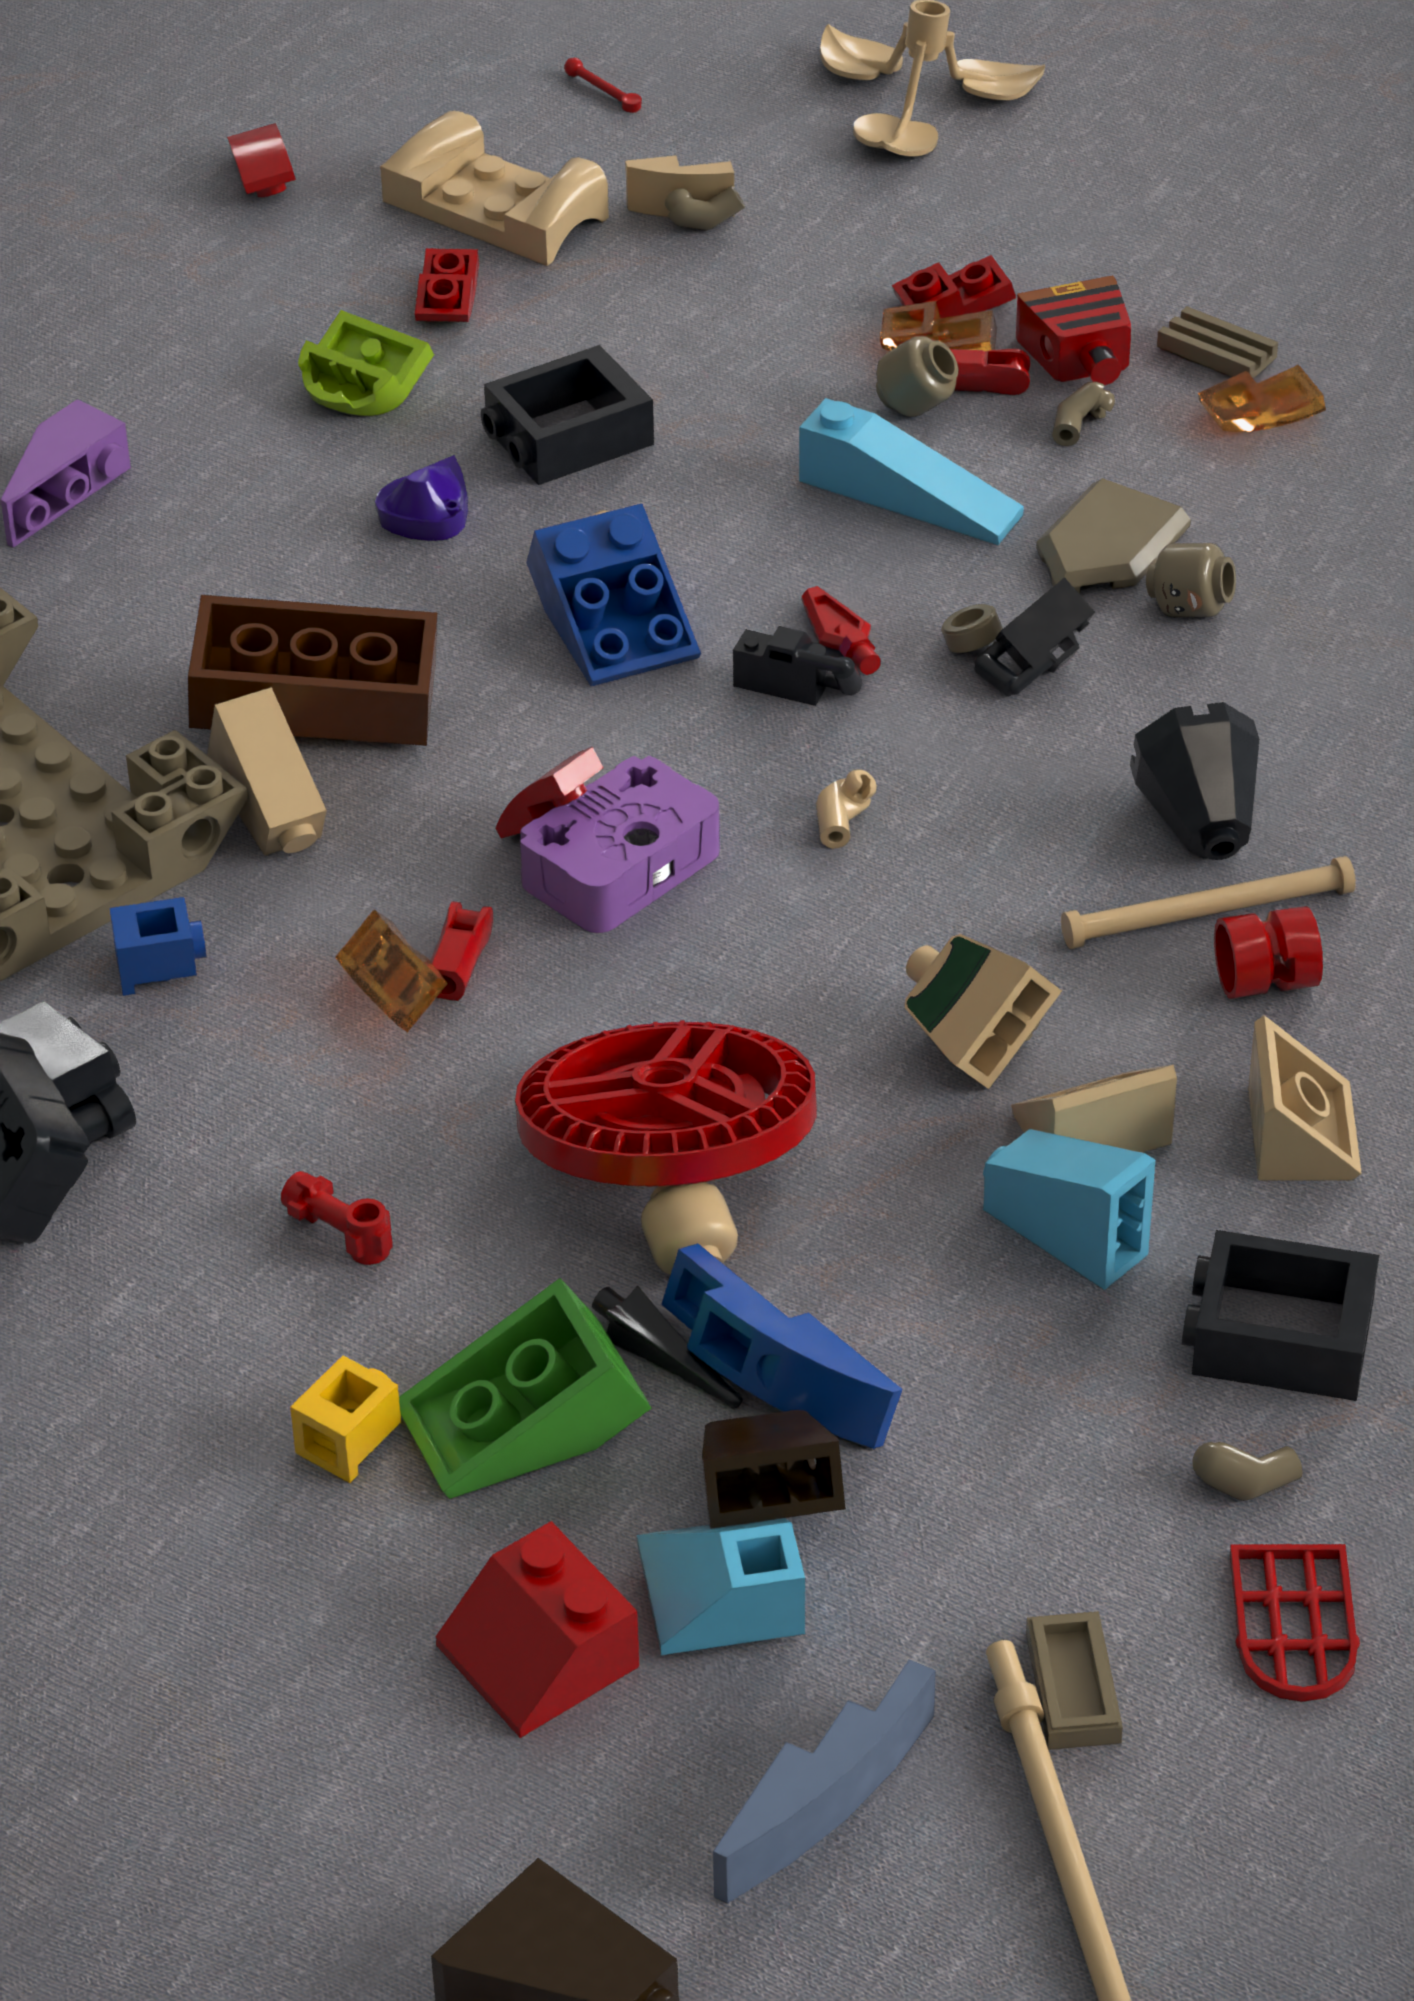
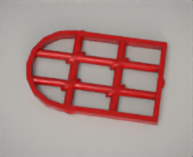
(1310, 1598)

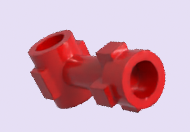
(363, 1222)

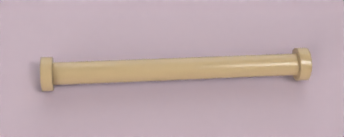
(1336, 876)

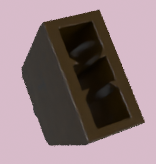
(767, 1468)

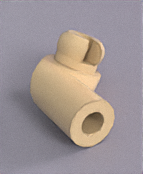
(841, 803)

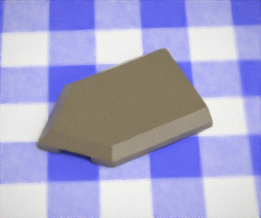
(1110, 536)

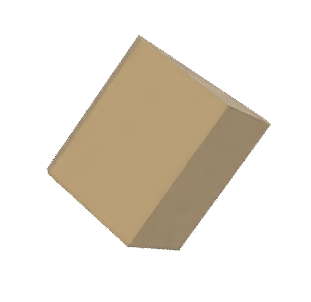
(1117, 1111)
(1299, 1111)

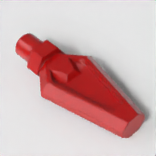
(840, 629)

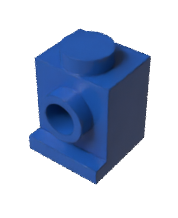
(155, 942)

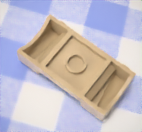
(456, 184)

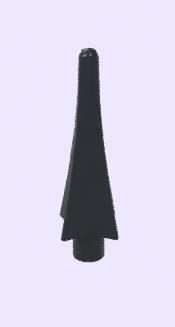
(644, 1331)

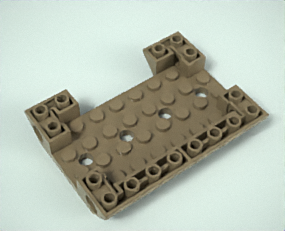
(86, 827)

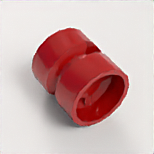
(1276, 951)

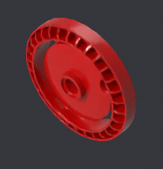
(666, 1103)

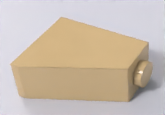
(260, 752)

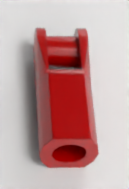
(992, 371)
(460, 946)

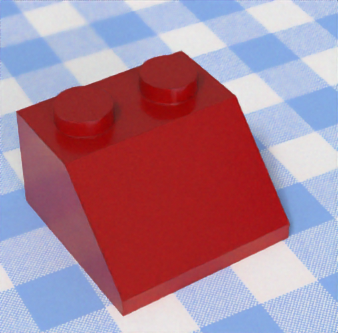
(540, 1630)

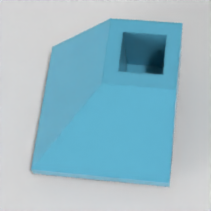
(723, 1584)

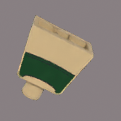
(976, 1003)

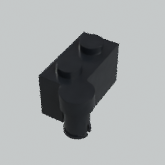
(79, 1069)

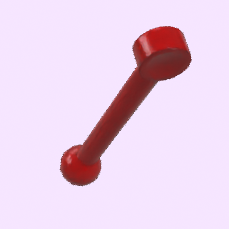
(630, 102)

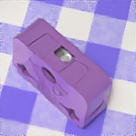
(620, 844)

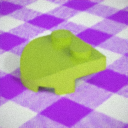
(362, 366)

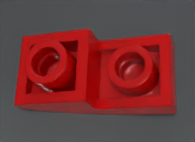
(262, 160)
(447, 285)
(966, 291)
(551, 790)

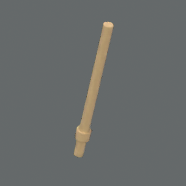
(1021, 1715)

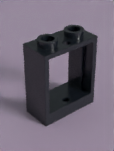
(617, 426)
(1273, 1354)

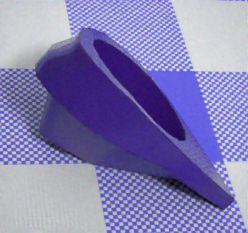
(426, 503)

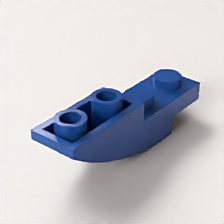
(776, 1357)

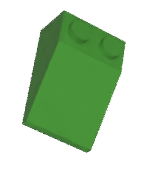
(523, 1396)

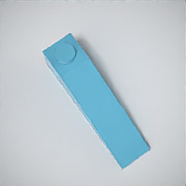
(886, 467)

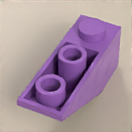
(62, 466)

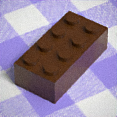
(328, 664)

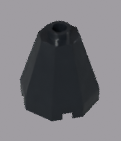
(1200, 776)

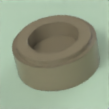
(971, 628)

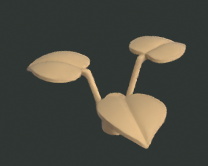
(925, 37)

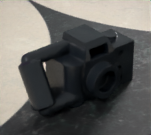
(1034, 637)
(790, 666)

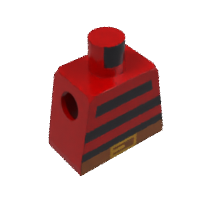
(1076, 329)

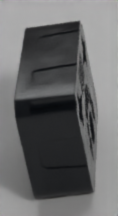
(38, 1144)

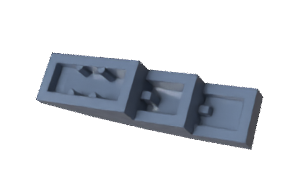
(815, 1792)

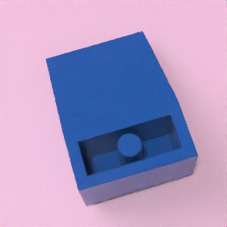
(611, 595)

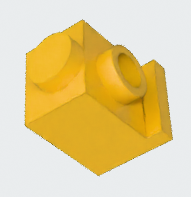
(345, 1417)

